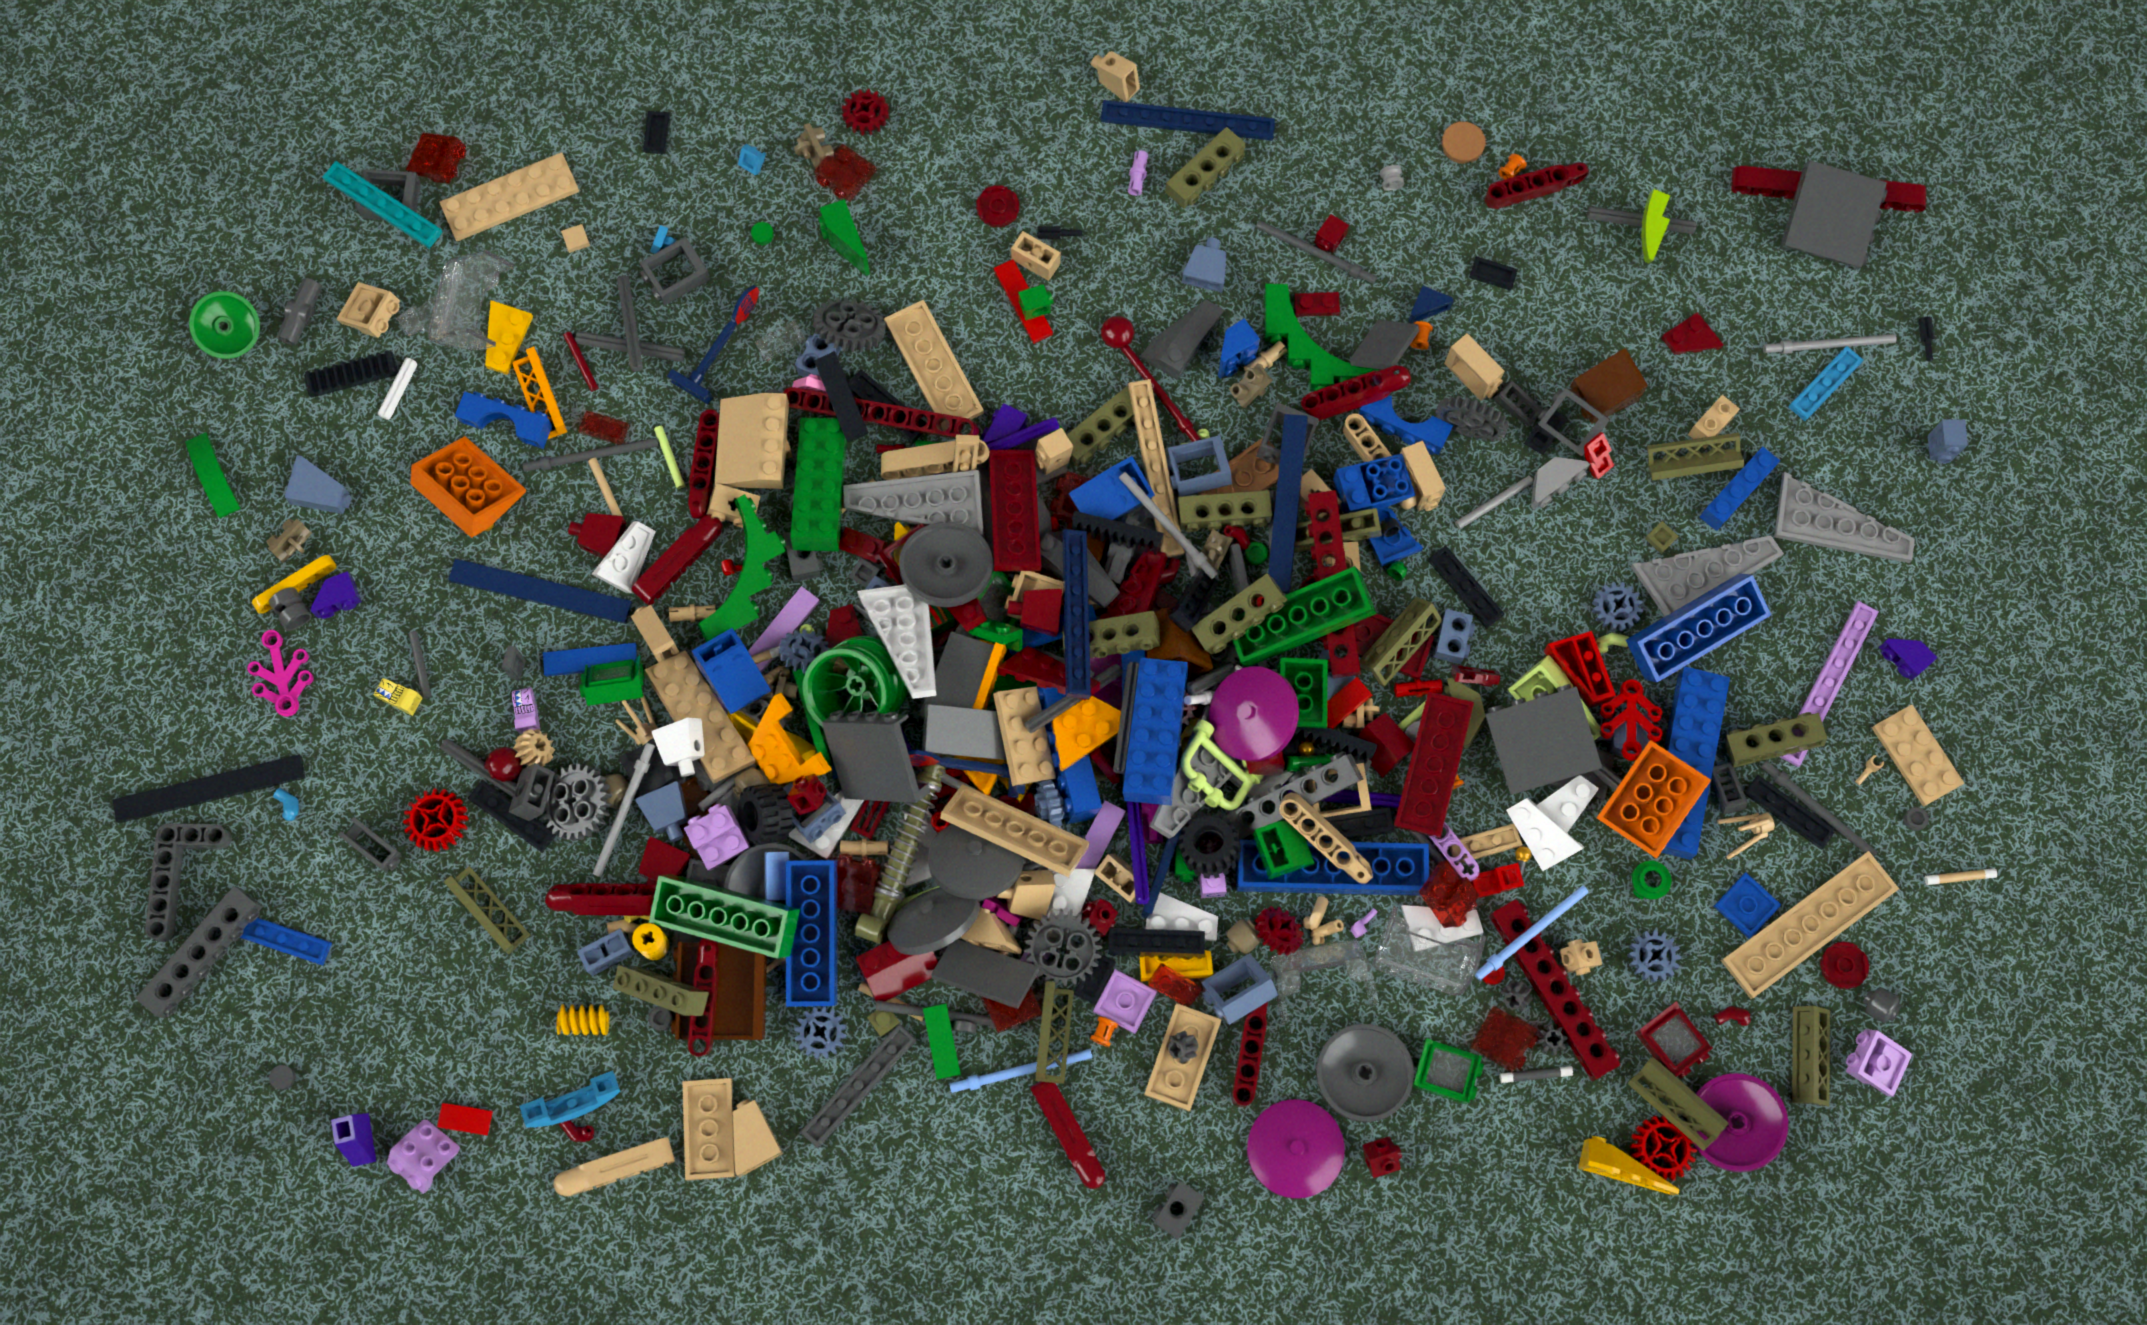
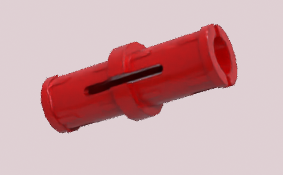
(1418, 688)

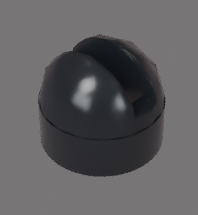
(1390, 527)

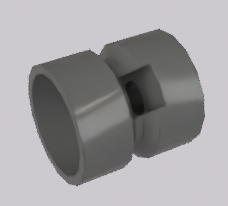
(289, 607)

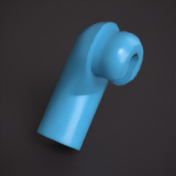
(290, 804)

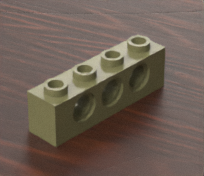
(1224, 143)
(1101, 439)
(1256, 500)
(1354, 527)
(1226, 614)
(1122, 627)
(1742, 754)
(660, 990)

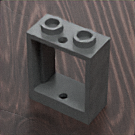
(408, 179)
(685, 285)
(1558, 398)
(1271, 454)

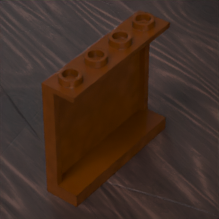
(739, 995)

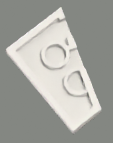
(626, 557)
(1542, 835)

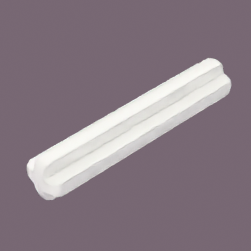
(397, 388)

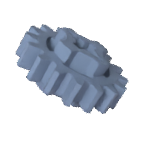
(1609, 600)
(803, 649)
(1049, 803)
(1647, 950)
(829, 1025)

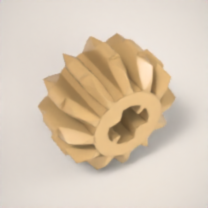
(534, 748)

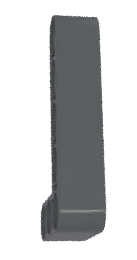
(172, 870)

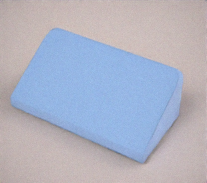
(775, 875)

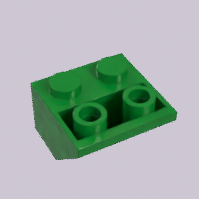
(1282, 848)

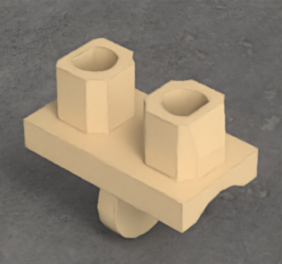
(1356, 719)

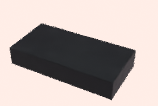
(656, 132)
(1493, 273)
(1093, 985)

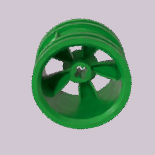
(822, 683)

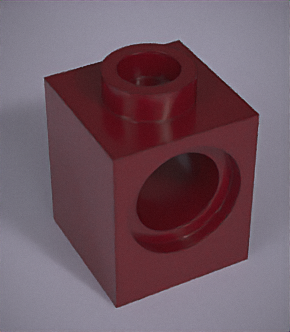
(1331, 234)

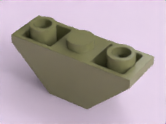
(1478, 717)

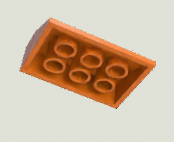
(466, 485)
(1653, 799)

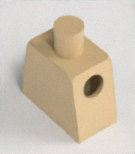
(1117, 74)
(1030, 894)

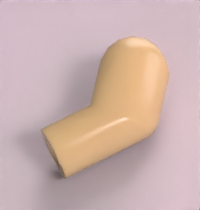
(1317, 914)
(1327, 929)

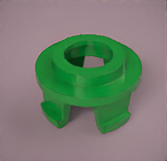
(1641, 889)

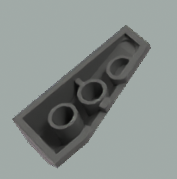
(1180, 342)
(1100, 586)

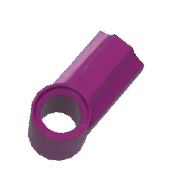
(1150, 835)

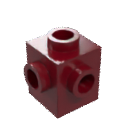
(807, 794)
(1100, 914)
(1382, 1156)

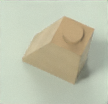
(654, 633)
(752, 1138)

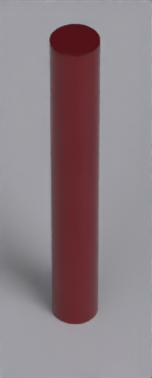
(580, 361)

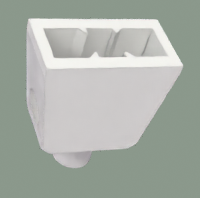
(681, 744)

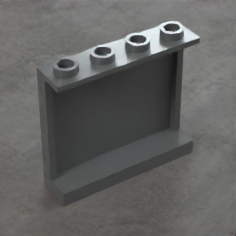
(1834, 214)
(1543, 739)
(872, 757)

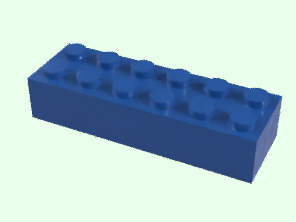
(1698, 627)
(1155, 731)
(1077, 782)
(813, 956)

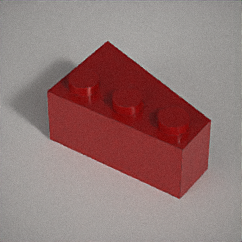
(1584, 667)

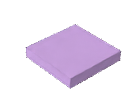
(1125, 1001)

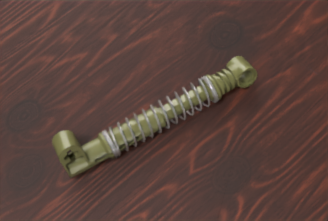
(889, 894)

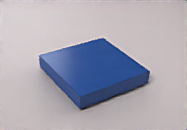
(1747, 905)

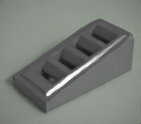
(1512, 408)
(1733, 806)

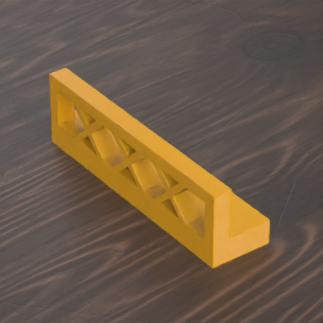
(545, 389)
(990, 676)

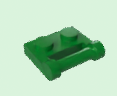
(1294, 763)

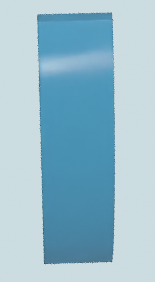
(572, 1105)

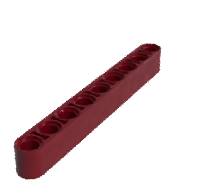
(1784, 183)
(890, 416)

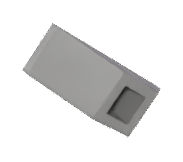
(1554, 479)

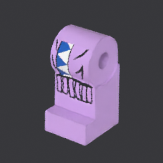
(525, 710)

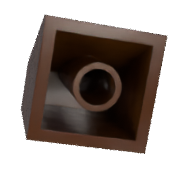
(1610, 385)
(1179, 646)

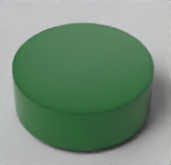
(762, 233)
(1256, 553)

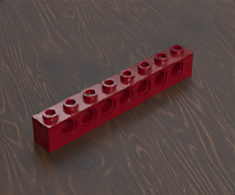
(1328, 503)
(1554, 1003)

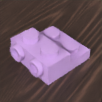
(717, 836)
(1878, 1061)

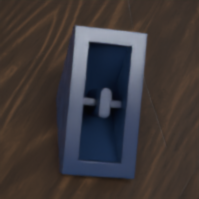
(1429, 304)

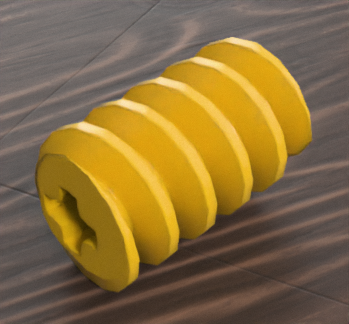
(650, 932)
(582, 1020)

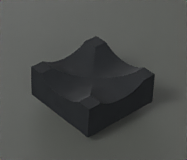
(657, 774)

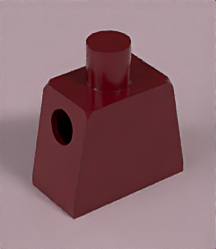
(598, 533)
(1038, 610)
(662, 860)

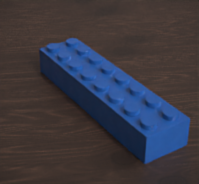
(1694, 739)
(1395, 870)

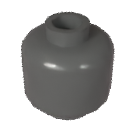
(1882, 1005)

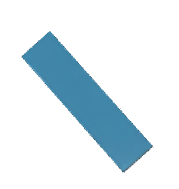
(1825, 383)

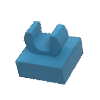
(751, 159)
(661, 240)

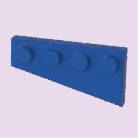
(1395, 547)

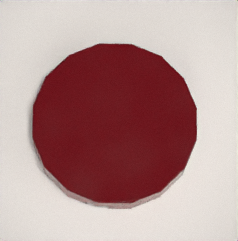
(996, 212)
(1844, 965)

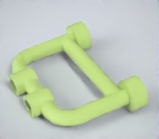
(1203, 731)

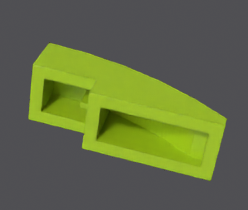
(1653, 224)

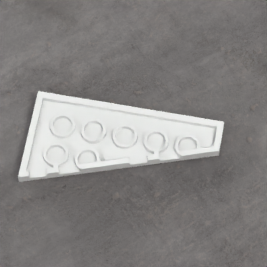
(906, 634)

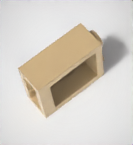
(1474, 367)
(1423, 476)
(1363, 794)

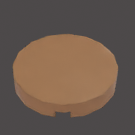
(1463, 142)

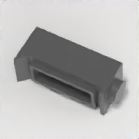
(356, 830)

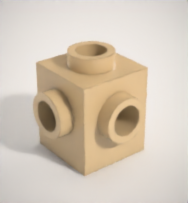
(1580, 957)

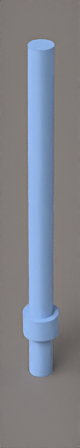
(1496, 961)
(974, 1081)

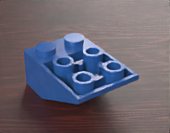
(1373, 484)
(1108, 495)
(730, 671)

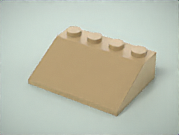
(752, 441)

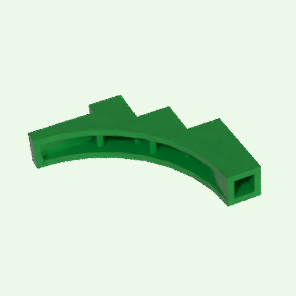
(1302, 351)
(759, 548)

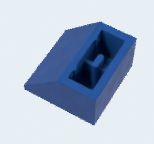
(1238, 348)

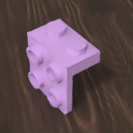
(422, 1155)

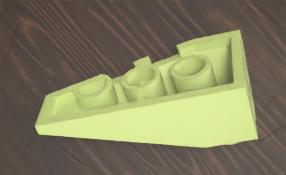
(1547, 677)

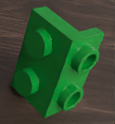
(999, 632)

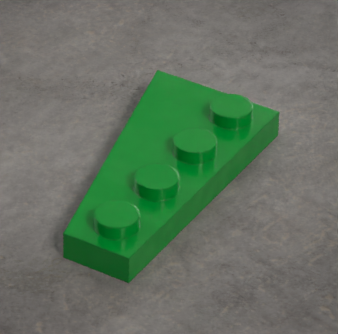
(816, 730)

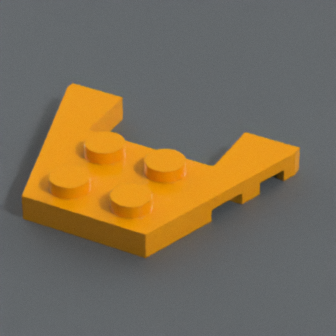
(775, 750)

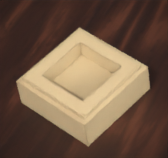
(575, 238)

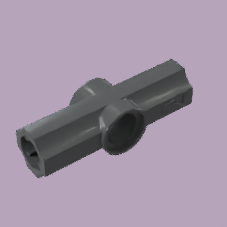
(299, 311)
(1120, 556)

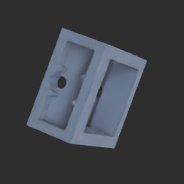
(1196, 450)
(823, 821)
(1244, 1001)

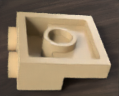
(369, 309)
(1030, 581)

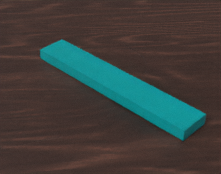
(382, 204)

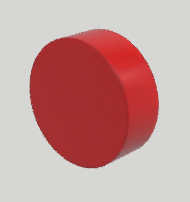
(1494, 977)

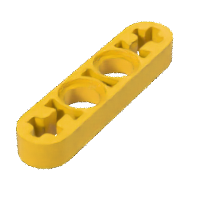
(298, 580)

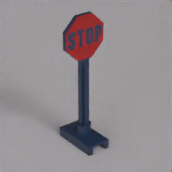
(692, 383)
(925, 758)

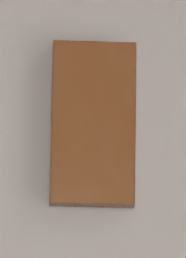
(1248, 474)

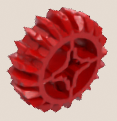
(430, 827)
(1657, 1142)

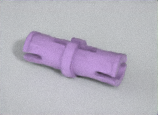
(1138, 173)

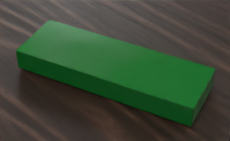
(941, 1041)

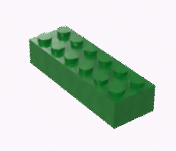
(818, 485)
(1307, 616)
(724, 916)

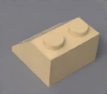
(991, 933)

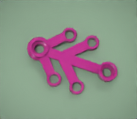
(281, 677)

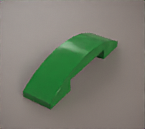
(211, 475)

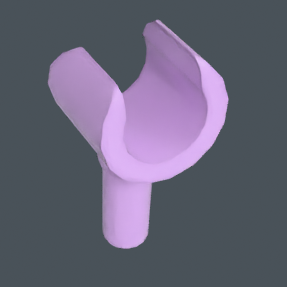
(1358, 928)

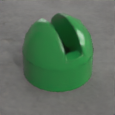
(1399, 568)

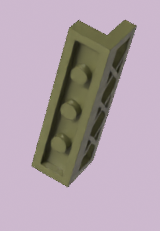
(1695, 461)
(1399, 636)
(484, 919)
(1046, 1027)
(1808, 1056)
(1680, 1101)

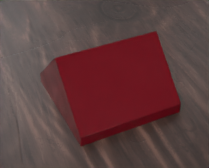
(1391, 743)

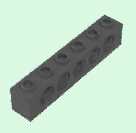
(1347, 776)
(154, 996)

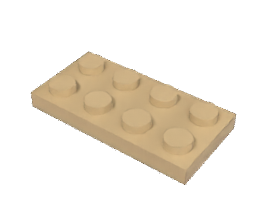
(1026, 752)
(1917, 755)
(1177, 1081)
(708, 1129)

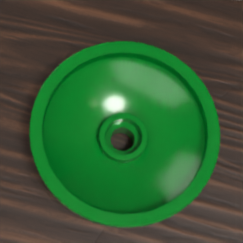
(241, 322)

